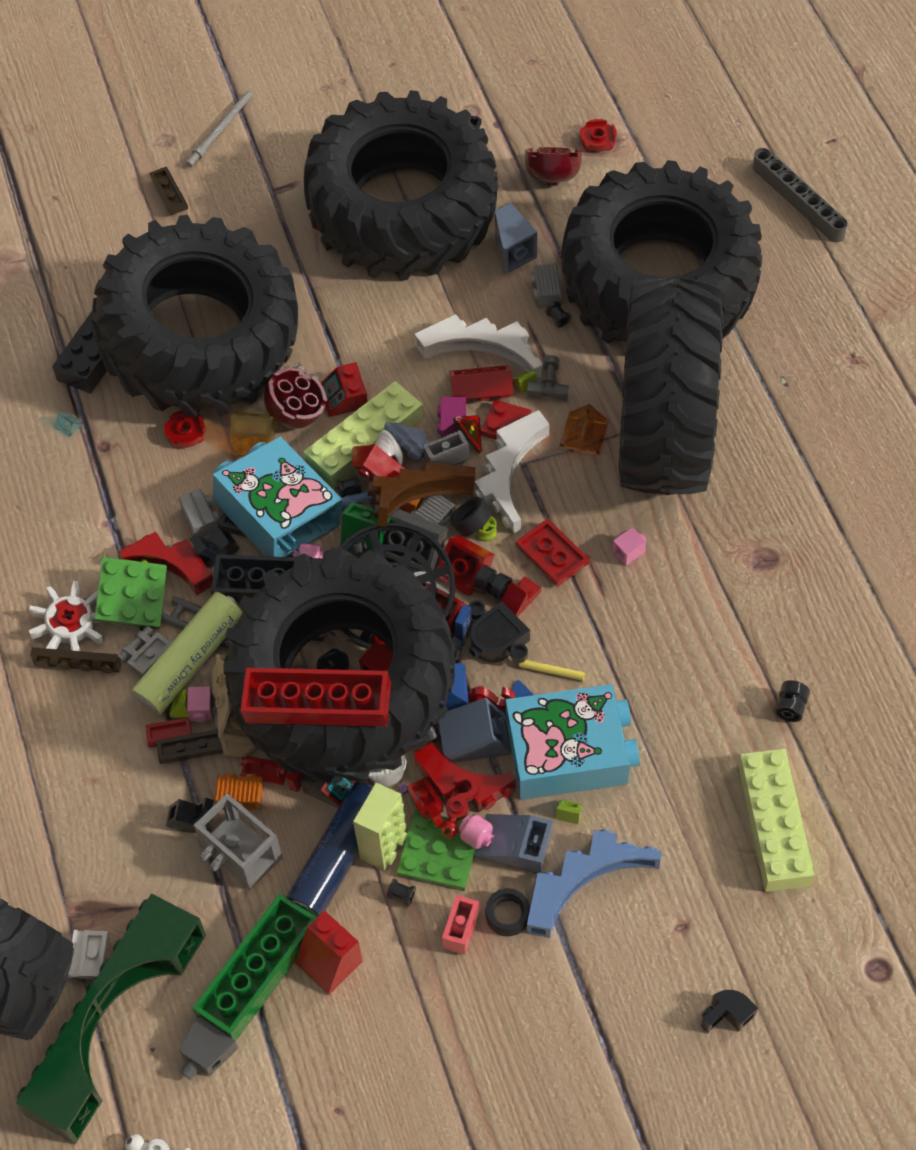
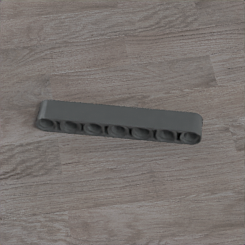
(800, 195)

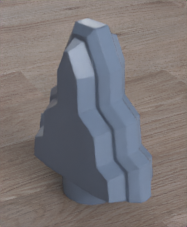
(408, 438)

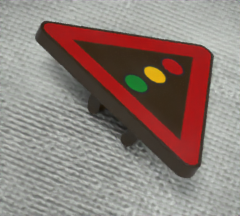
(471, 430)

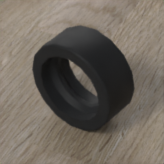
(471, 516)
(510, 895)

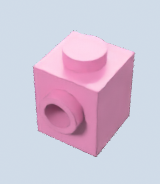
(629, 545)
(200, 704)

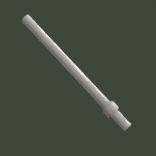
(200, 150)

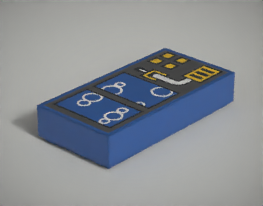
(463, 624)

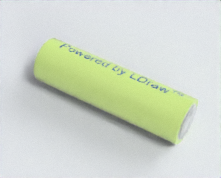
(187, 653)

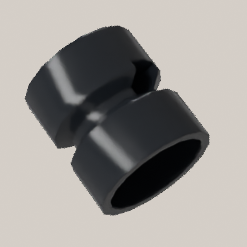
(490, 582)
(792, 701)

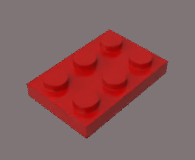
(552, 552)

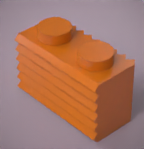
(245, 790)

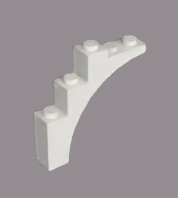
(481, 336)
(512, 444)

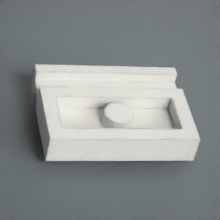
(88, 954)

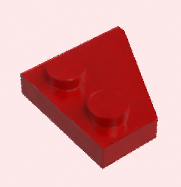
(501, 415)

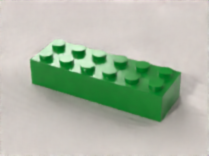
(255, 968)

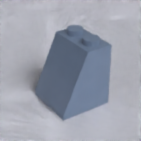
(514, 238)
(474, 732)

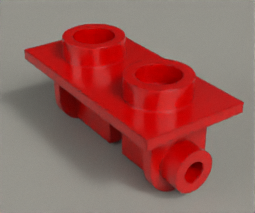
(264, 768)

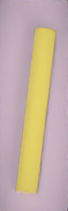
(550, 669)

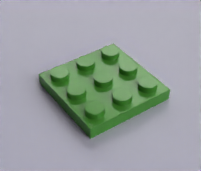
(130, 593)
(433, 857)

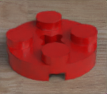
(607, 134)
(188, 438)

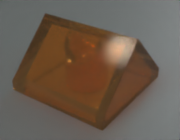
(584, 430)

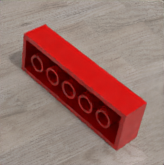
(316, 697)

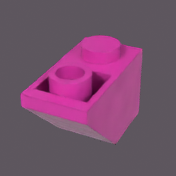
(449, 409)

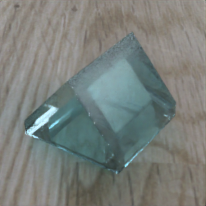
(67, 424)

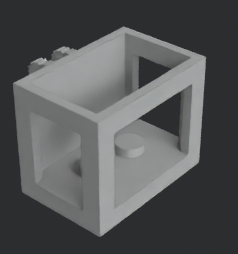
(237, 844)

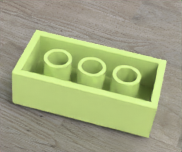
(380, 827)

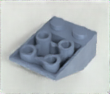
(518, 841)

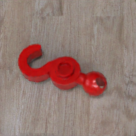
(481, 692)
(457, 806)

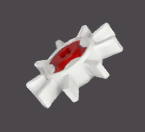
(58, 615)

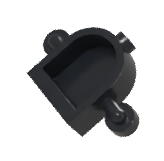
(497, 634)

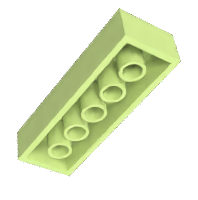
(332, 453)
(776, 820)

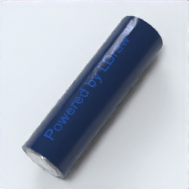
(331, 856)

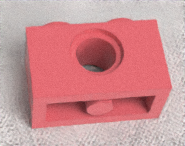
(460, 924)

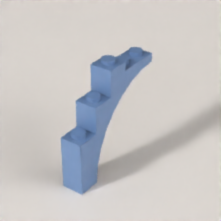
(605, 856)

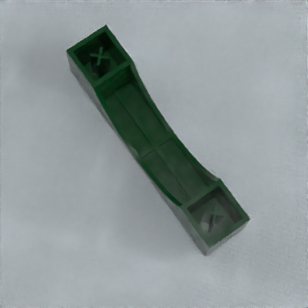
(154, 945)

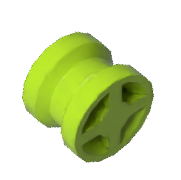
(489, 535)

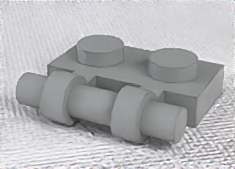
(148, 654)

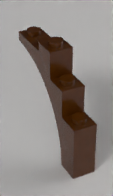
(435, 479)

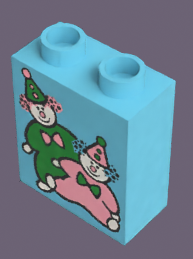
(276, 498)
(570, 741)

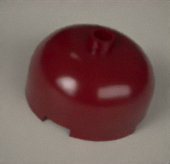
(553, 164)
(294, 403)

